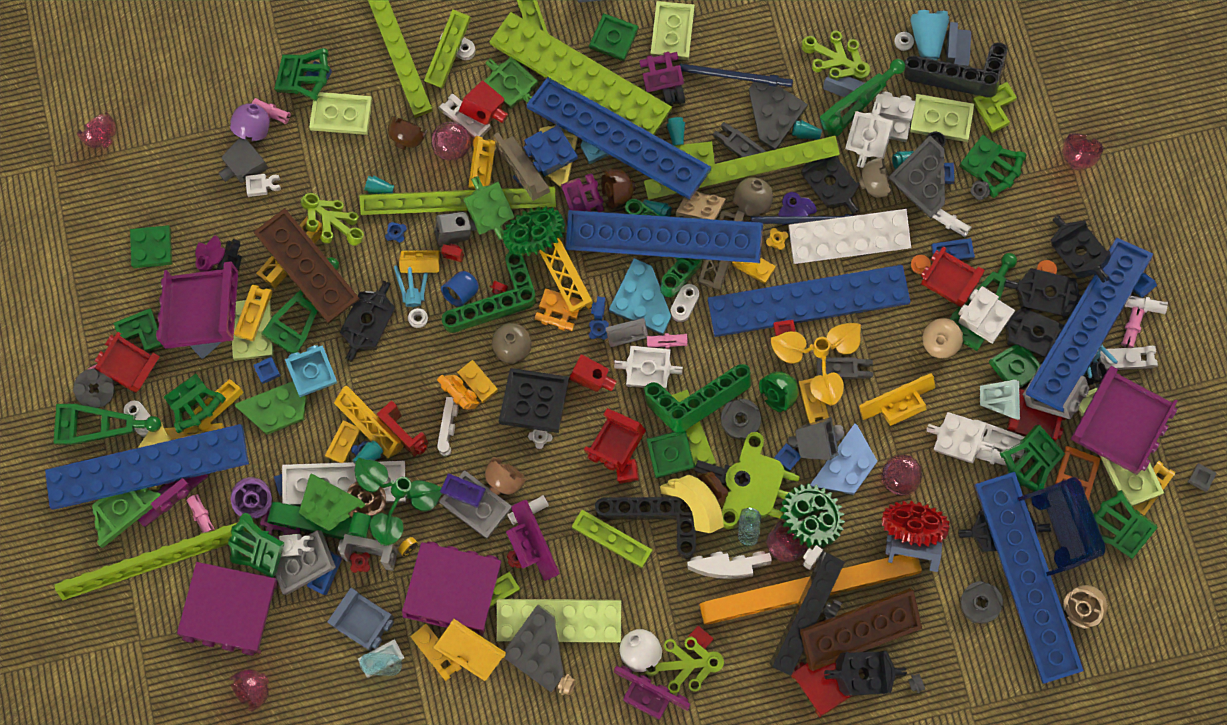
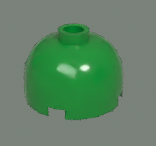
(780, 390)

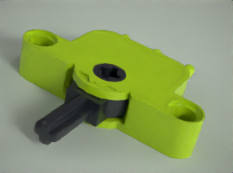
(761, 481)

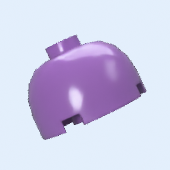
(250, 121)
(251, 497)

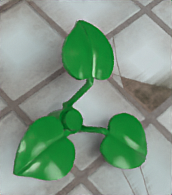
(423, 496)

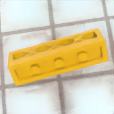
(278, 274)
(573, 274)
(368, 422)

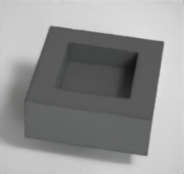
(1202, 477)

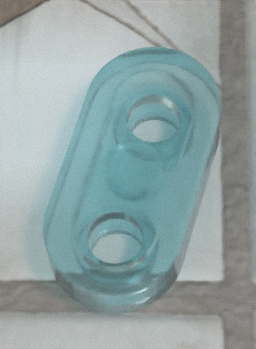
(749, 525)
(380, 664)

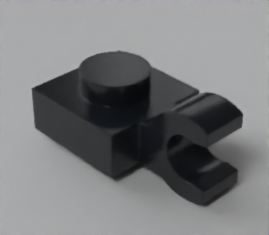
(231, 254)

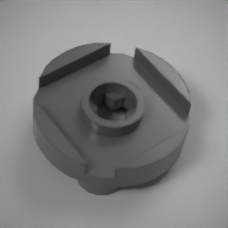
(82, 389)
(738, 408)
(977, 613)

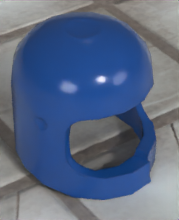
(464, 285)

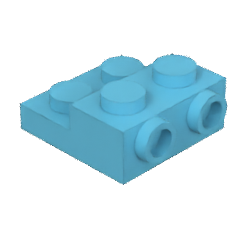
(310, 370)

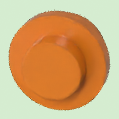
(919, 263)
(1047, 266)

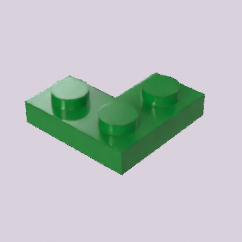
(142, 325)

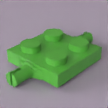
(511, 81)
(488, 207)

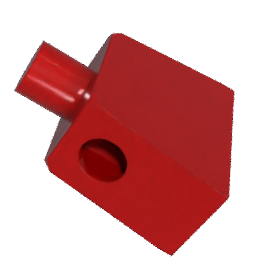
(483, 104)
(584, 371)

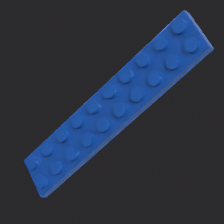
(619, 138)
(664, 236)
(808, 300)
(1089, 325)
(146, 467)
(1027, 578)

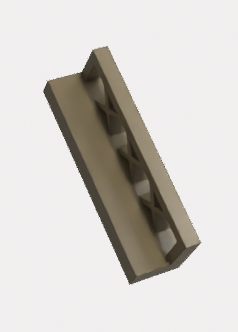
(521, 167)
(723, 265)

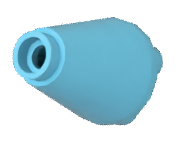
(929, 32)

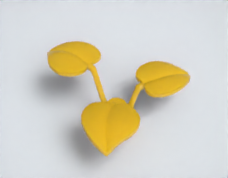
(844, 338)

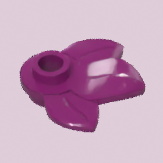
(209, 254)

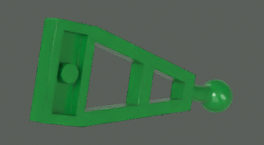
(833, 122)
(282, 334)
(969, 337)
(67, 417)

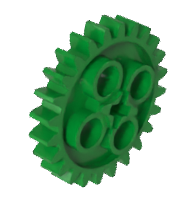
(533, 231)
(806, 500)

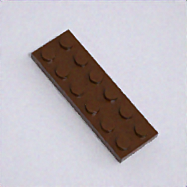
(306, 265)
(861, 628)

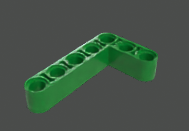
(673, 275)
(495, 301)
(684, 414)
(289, 517)

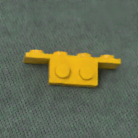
(900, 402)

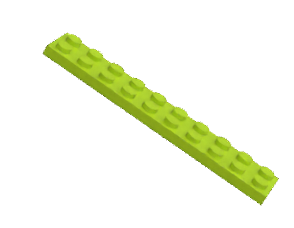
(578, 73)

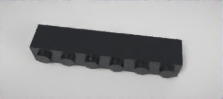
(806, 612)

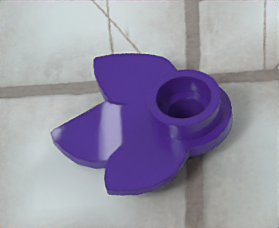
(802, 206)

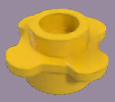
(771, 241)

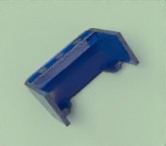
(1072, 523)

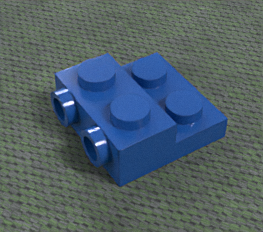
(549, 150)

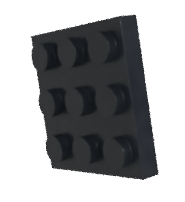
(534, 400)

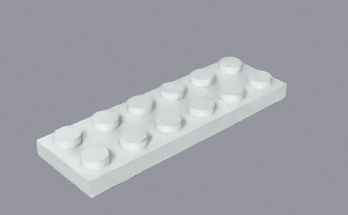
(849, 236)
(338, 474)

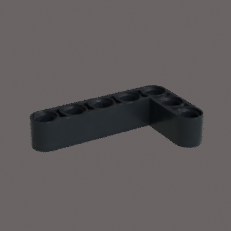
(960, 77)
(654, 514)

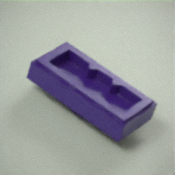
(463, 490)

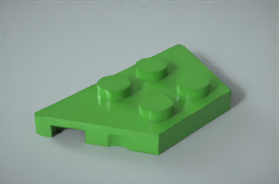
(274, 408)
(326, 503)
(119, 512)

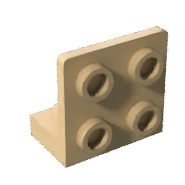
(700, 206)

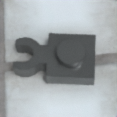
(832, 609)

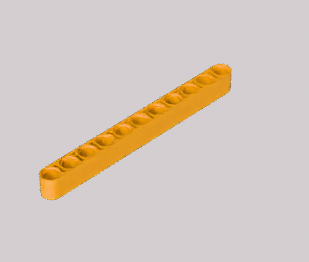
(791, 591)

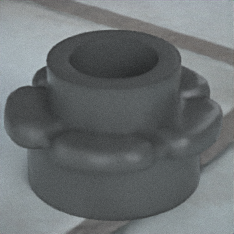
(975, 190)
(916, 683)

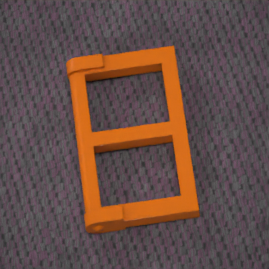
(1082, 455)

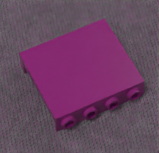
(198, 307)
(1124, 422)
(451, 587)
(226, 608)

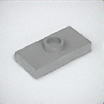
(626, 332)

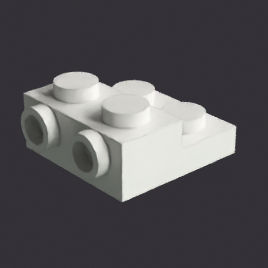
(898, 110)
(985, 314)

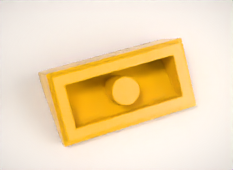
(420, 261)

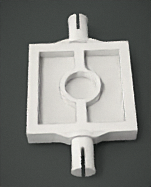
(869, 134)
(648, 366)
(960, 437)

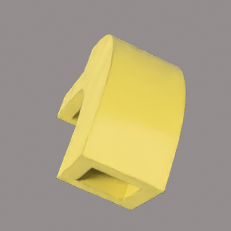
(700, 499)

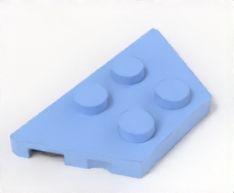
(850, 467)

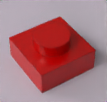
(452, 252)
(783, 326)
(629, 473)
(701, 636)

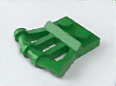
(292, 70)
(981, 158)
(186, 396)
(1043, 452)
(1134, 531)
(266, 550)

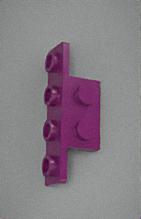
(170, 494)
(530, 543)
(647, 696)

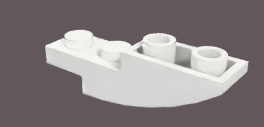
(720, 566)

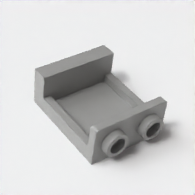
(1070, 406)
(360, 544)

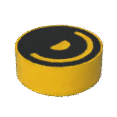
(407, 546)

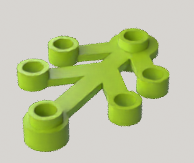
(837, 58)
(313, 204)
(688, 664)

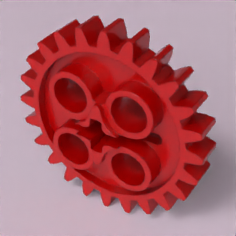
(915, 523)

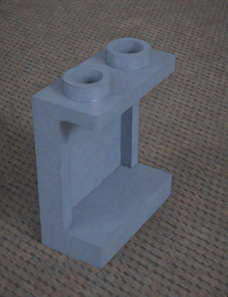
(931, 553)
(361, 620)

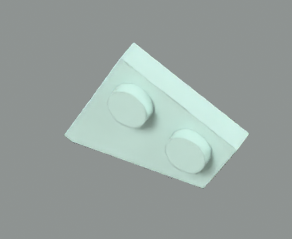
(1002, 398)

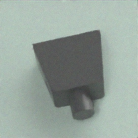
(242, 161)
(453, 228)
(816, 440)

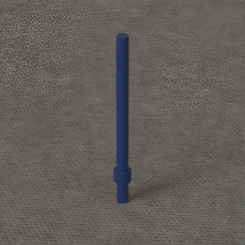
(772, 80)
(792, 219)

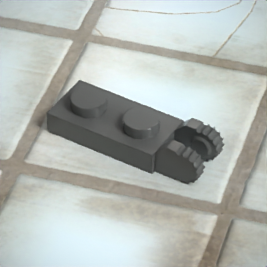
(737, 142)
(846, 367)

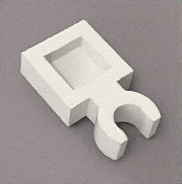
(258, 184)
(295, 544)
(812, 557)

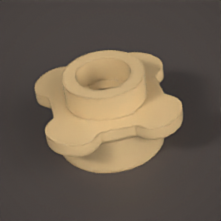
(566, 685)

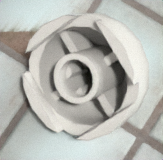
(640, 650)

